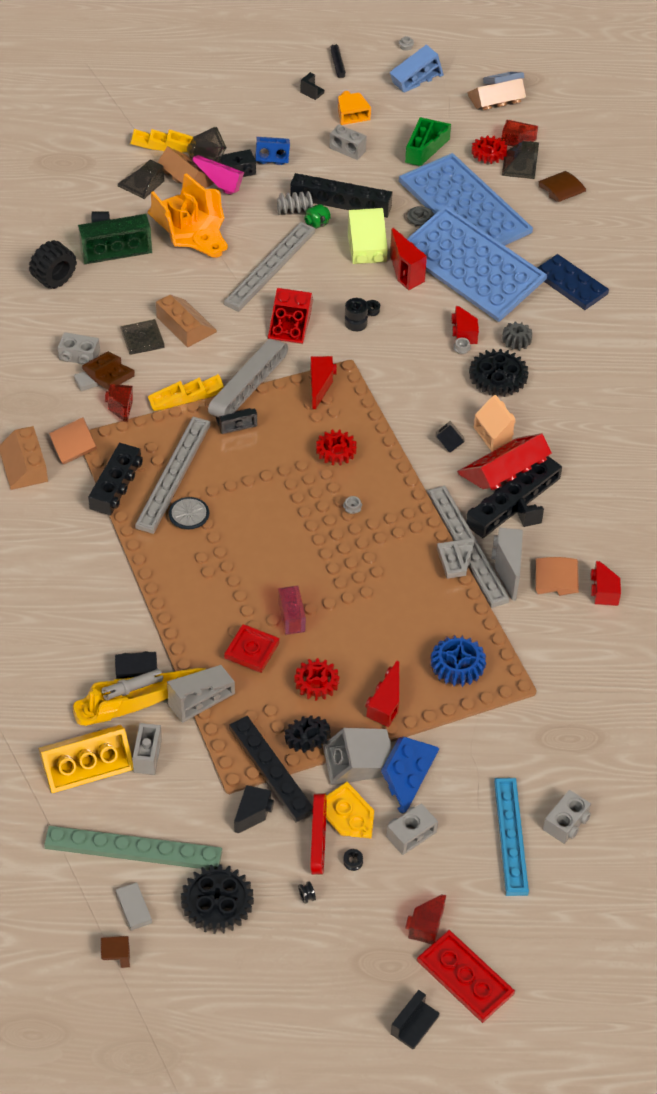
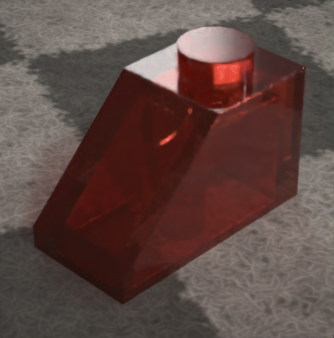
(516, 132)
(120, 400)
(426, 920)

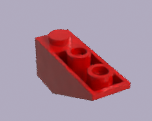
(385, 702)

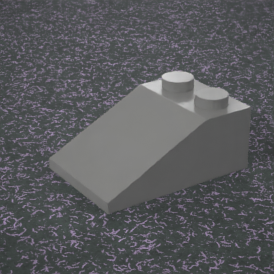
(508, 558)

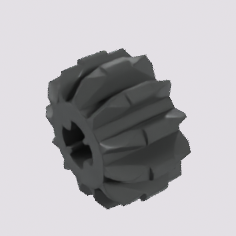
(517, 336)

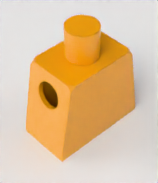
(353, 108)

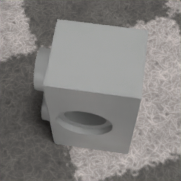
(147, 748)
(406, 839)

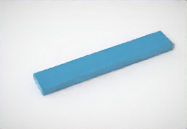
(511, 837)

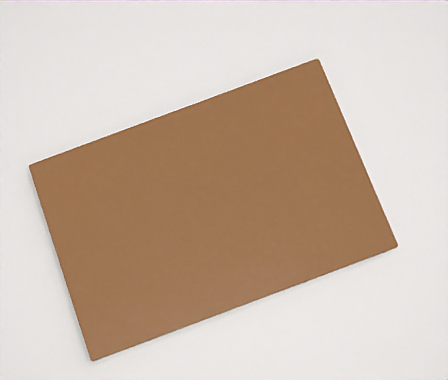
(279, 522)

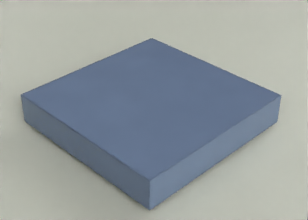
(503, 77)

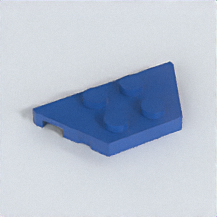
(407, 769)

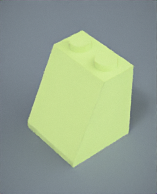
(367, 236)

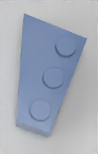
(416, 69)

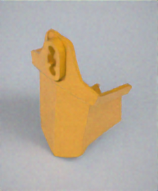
(192, 217)

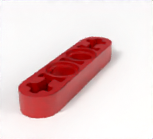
(318, 834)

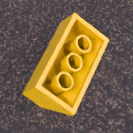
(86, 758)

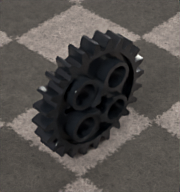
(498, 372)
(215, 916)

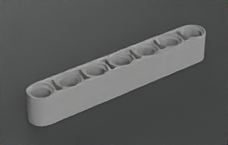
(248, 378)

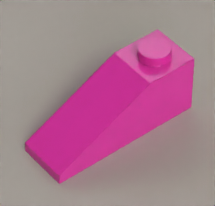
(223, 176)

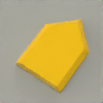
(349, 812)

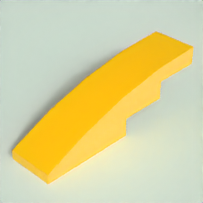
(159, 141)
(181, 394)

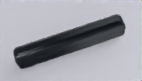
(338, 62)

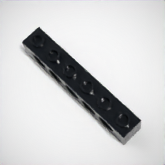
(341, 194)
(505, 500)

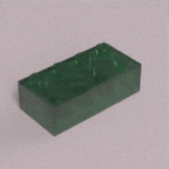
(115, 239)

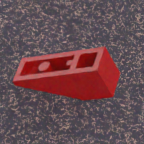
(322, 374)

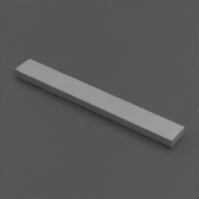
(269, 267)
(172, 475)
(459, 530)

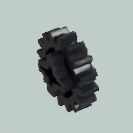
(307, 734)

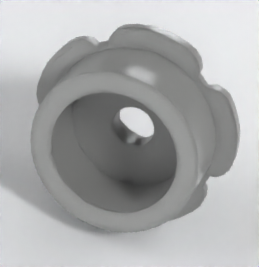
(406, 43)
(462, 345)
(352, 505)

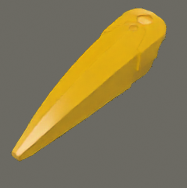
(96, 709)

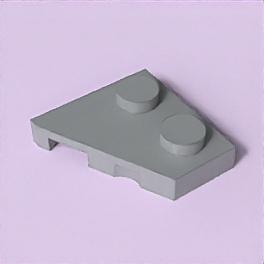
(455, 556)

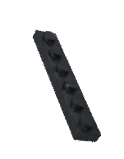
(271, 769)

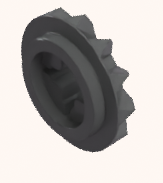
(415, 213)

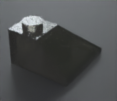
(208, 145)
(521, 160)
(143, 179)

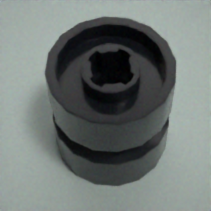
(356, 314)

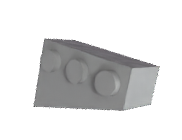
(199, 691)

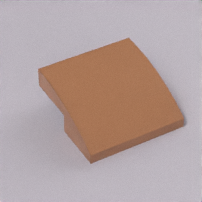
(73, 440)
(557, 575)

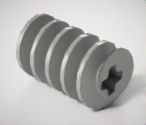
(294, 202)

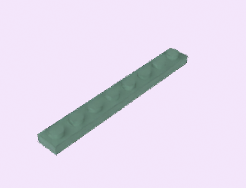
(132, 848)

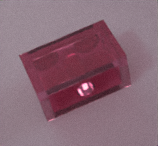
(291, 610)

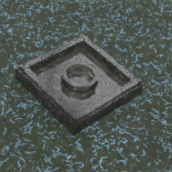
(142, 337)

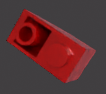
(465, 325)
(606, 585)

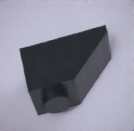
(253, 808)

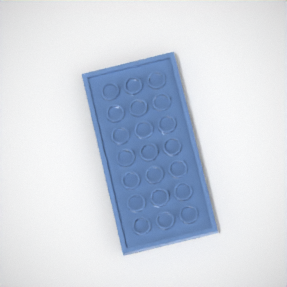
(459, 188)
(475, 264)

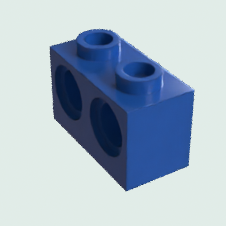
(272, 146)

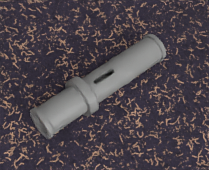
(124, 686)

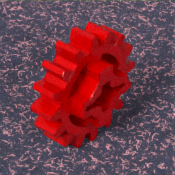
(489, 149)
(334, 447)
(316, 679)

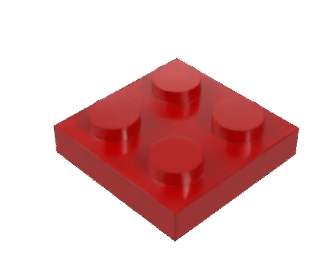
(251, 648)

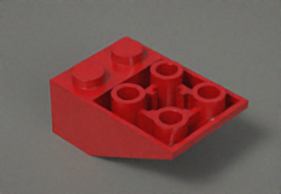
(407, 261)
(290, 315)

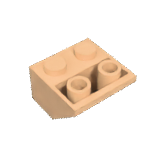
(494, 423)

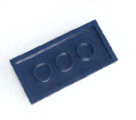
(573, 282)

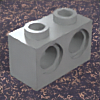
(348, 142)
(78, 348)
(564, 815)

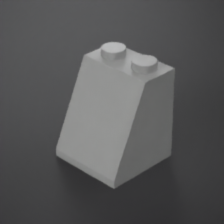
(356, 754)

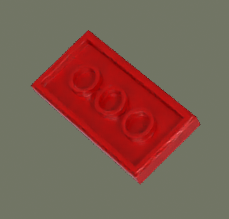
(465, 976)

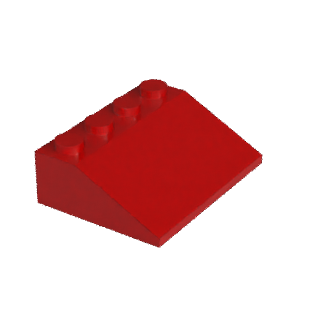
(507, 461)

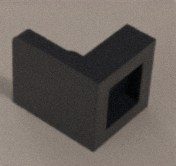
(308, 87)
(450, 436)
(529, 514)

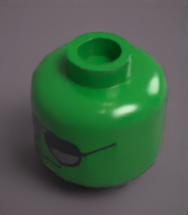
(317, 216)

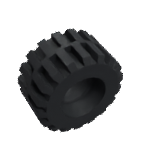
(52, 264)

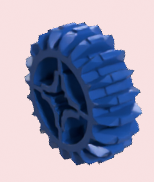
(445, 659)

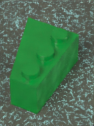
(426, 140)

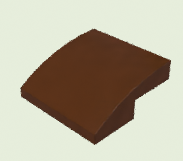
(562, 186)
(108, 370)

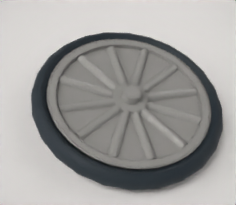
(189, 513)

